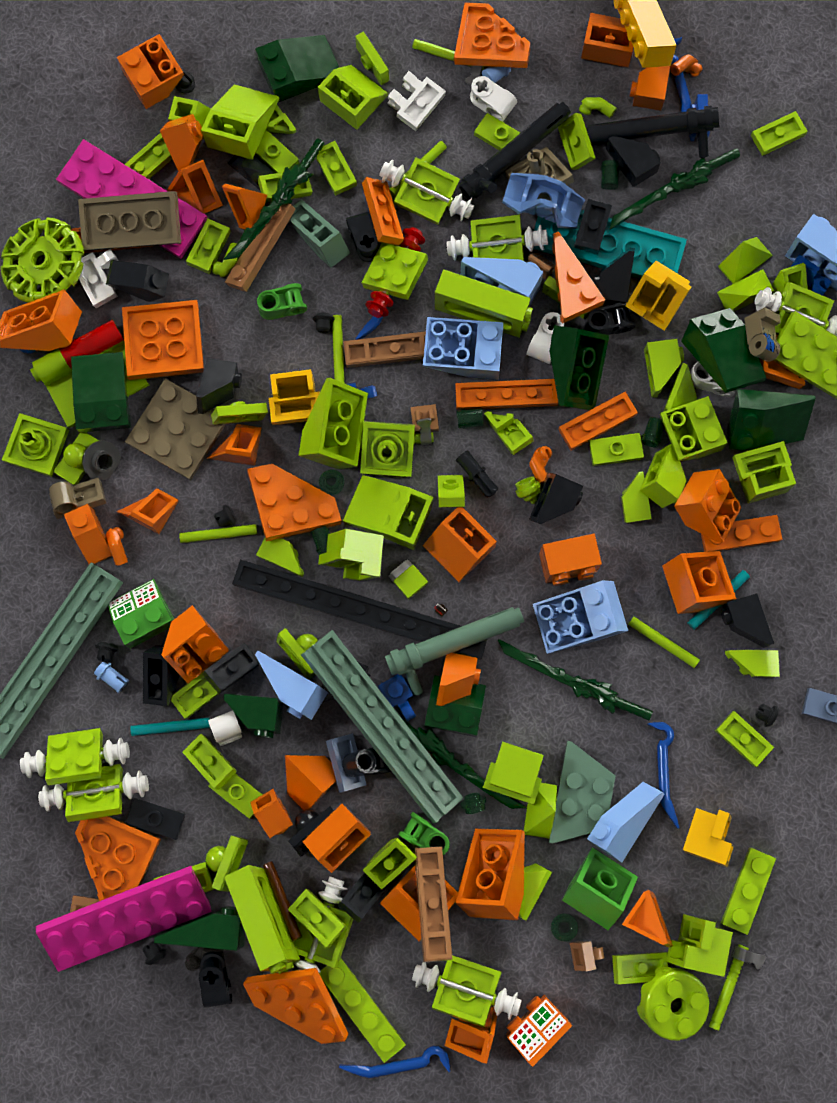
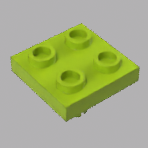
(35, 445)
(387, 449)

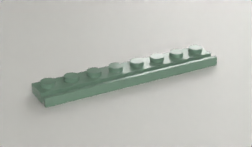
(54, 652)
(382, 726)

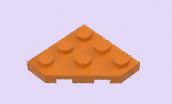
(489, 40)
(289, 504)
(115, 854)
(299, 1001)

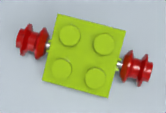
(394, 271)

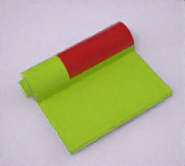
(56, 367)

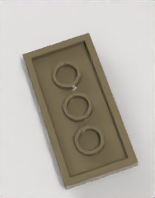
(129, 221)

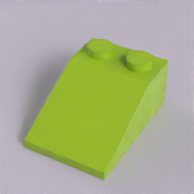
(335, 426)

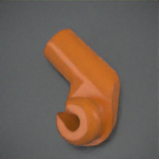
(688, 64)
(539, 462)
(114, 542)

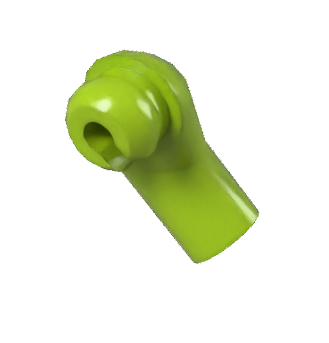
(597, 103)
(225, 267)

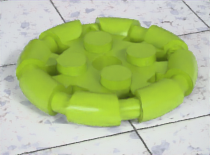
(55, 259)

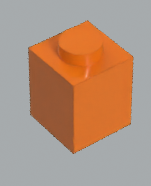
(271, 813)

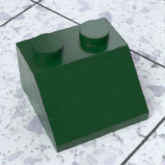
(258, 714)
(457, 716)

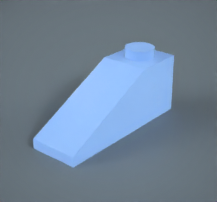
(291, 688)
(625, 821)

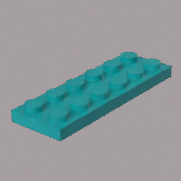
(648, 245)

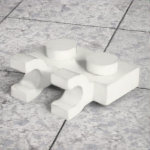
(420, 103)
(94, 278)

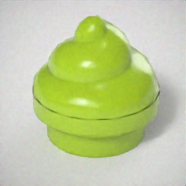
(528, 489)

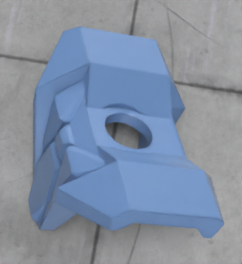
(523, 197)

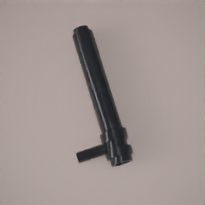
(690, 121)
(484, 175)

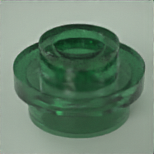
(337, 487)
(473, 803)
(573, 927)

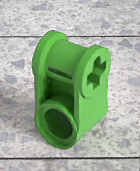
(283, 302)
(423, 834)

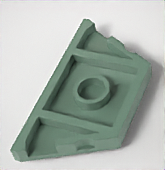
(582, 795)

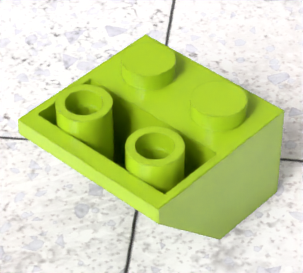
(351, 95)
(694, 430)

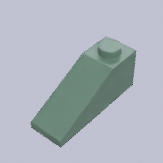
(318, 234)

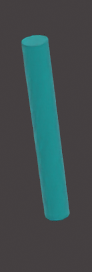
(701, 616)
(171, 726)

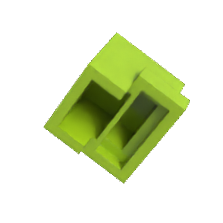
(764, 472)
(355, 552)
(515, 773)
(701, 946)

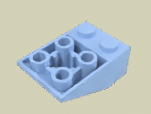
(464, 347)
(580, 616)

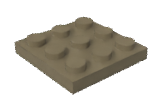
(174, 430)

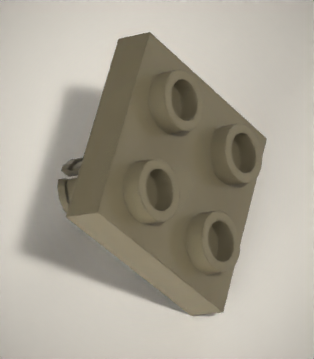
(542, 163)

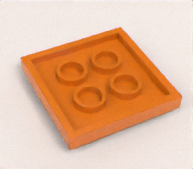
(162, 339)

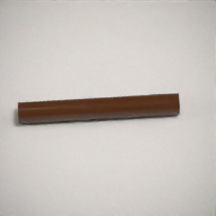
(282, 901)

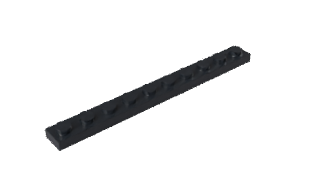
(346, 605)

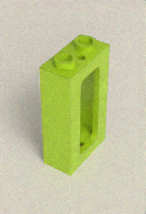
(482, 302)
(262, 919)

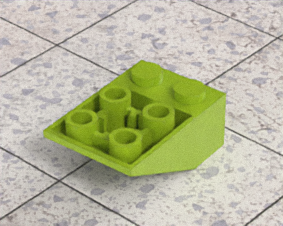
(239, 121)
(389, 510)

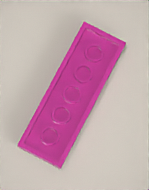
(97, 174)
(123, 918)

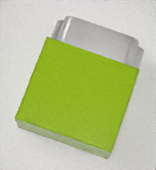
(408, 579)

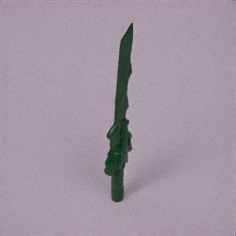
(684, 180)
(285, 190)
(581, 687)
(443, 757)

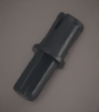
(477, 474)

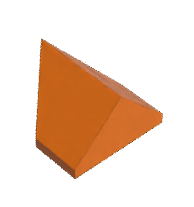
(196, 187)
(244, 204)
(239, 446)
(152, 510)
(308, 778)
(648, 919)
(472, 1039)

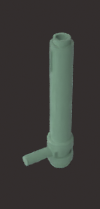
(415, 655)

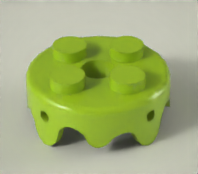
(657, 999)

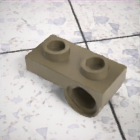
(68, 497)

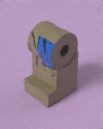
(762, 334)

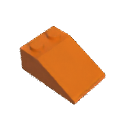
(41, 323)
(493, 875)

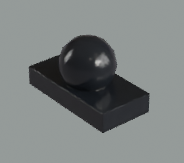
(305, 824)

